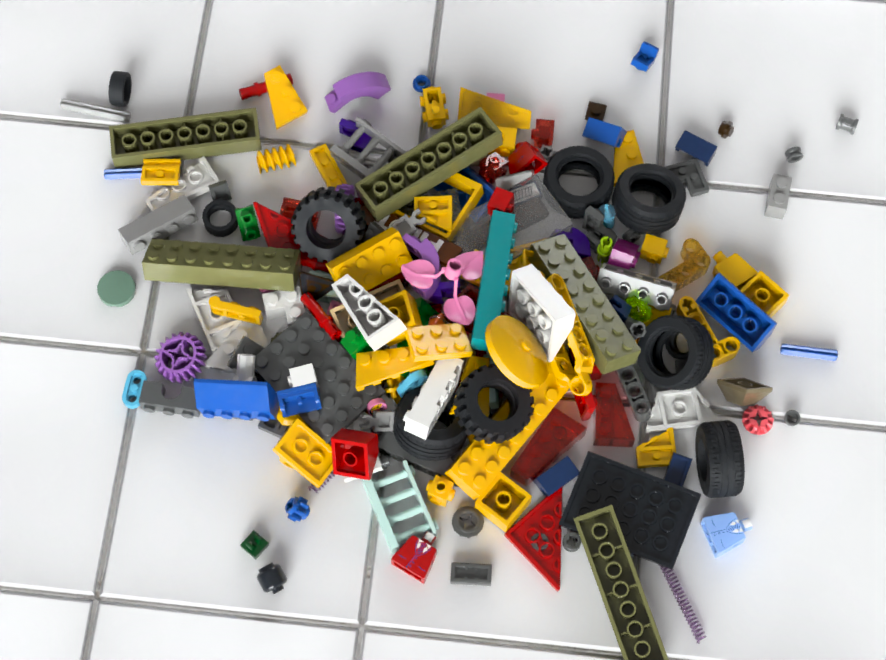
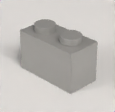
(778, 196)

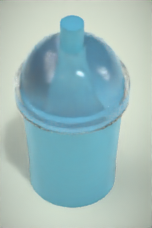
(609, 212)

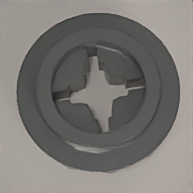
(465, 513)

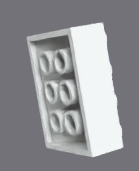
(540, 309)

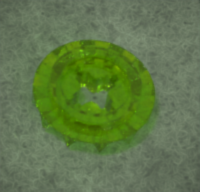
(645, 313)

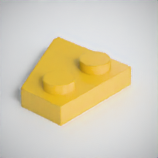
(436, 210)

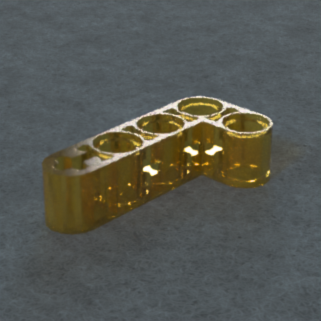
(689, 265)

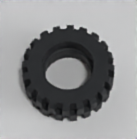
(336, 202)
(480, 424)

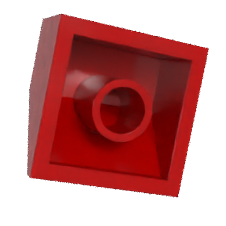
(354, 453)

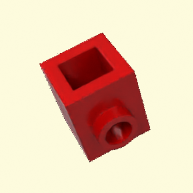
(501, 201)

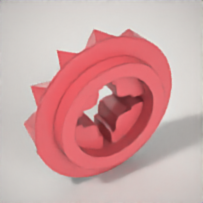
(752, 425)

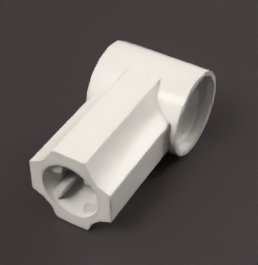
(245, 368)

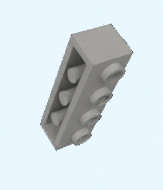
(158, 224)
(629, 283)

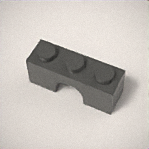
(153, 400)

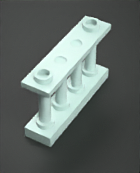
(386, 522)

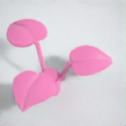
(469, 265)

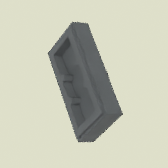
(471, 574)

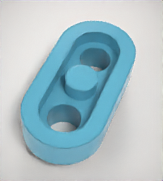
(413, 381)
(133, 390)

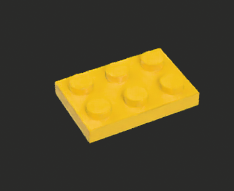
(438, 342)
(305, 452)

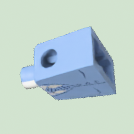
(724, 532)

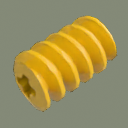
(275, 158)

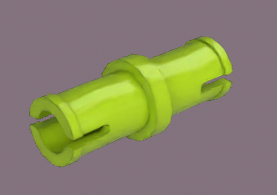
(604, 249)

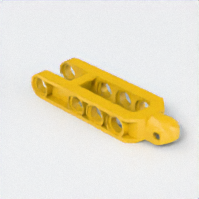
(584, 362)

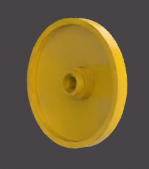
(516, 352)

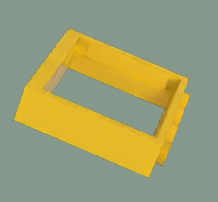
(466, 185)

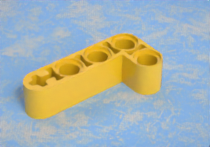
(722, 353)

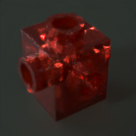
(493, 167)

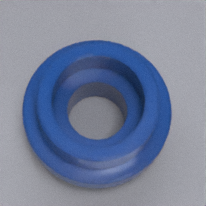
(421, 79)

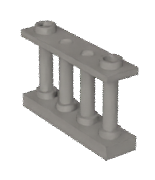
(356, 164)

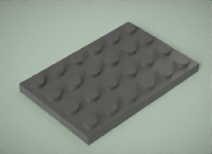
(335, 372)

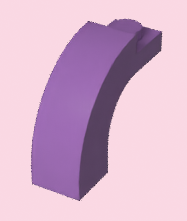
(355, 86)
(426, 251)

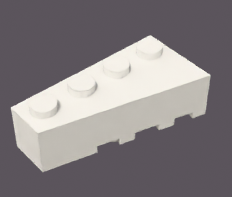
(371, 317)
(433, 397)

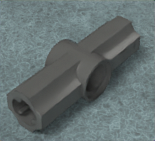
(635, 327)

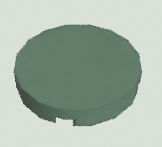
(116, 288)

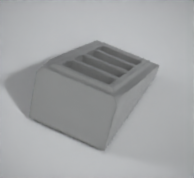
(508, 181)

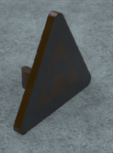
(314, 284)

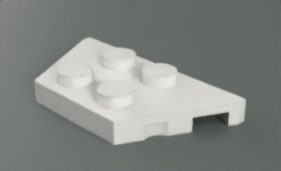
(215, 327)
(223, 354)
(679, 410)

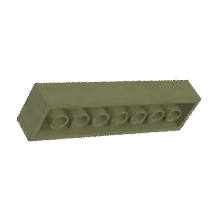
(185, 137)
(429, 164)
(222, 264)
(604, 329)
(619, 586)

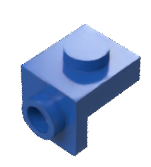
(645, 57)

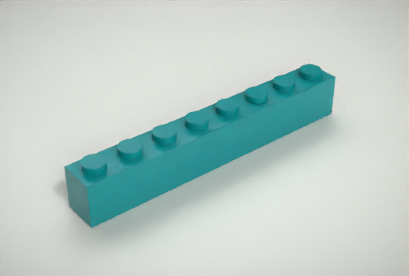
(494, 275)

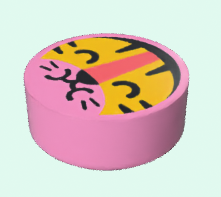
(376, 404)

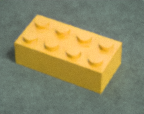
(372, 260)

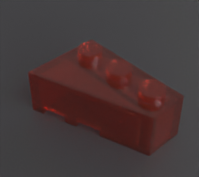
(610, 419)

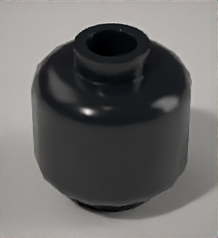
(271, 578)

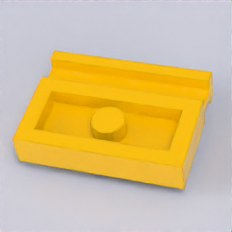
(161, 172)

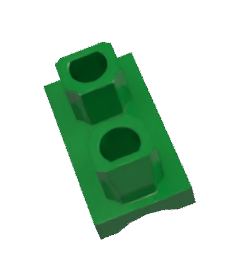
(247, 223)

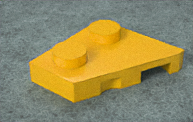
(656, 451)

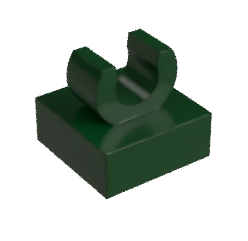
(254, 544)

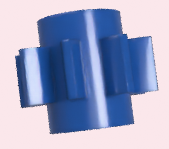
(297, 509)

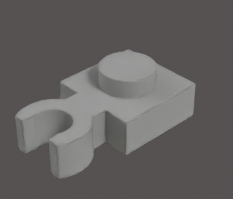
(407, 225)
(380, 421)

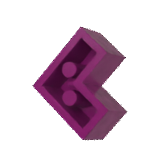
(624, 254)

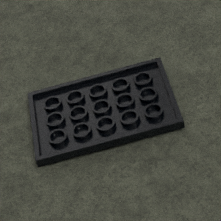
(648, 509)

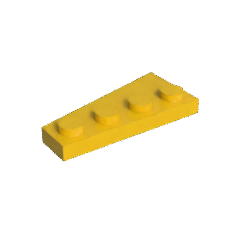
(498, 111)
(383, 364)

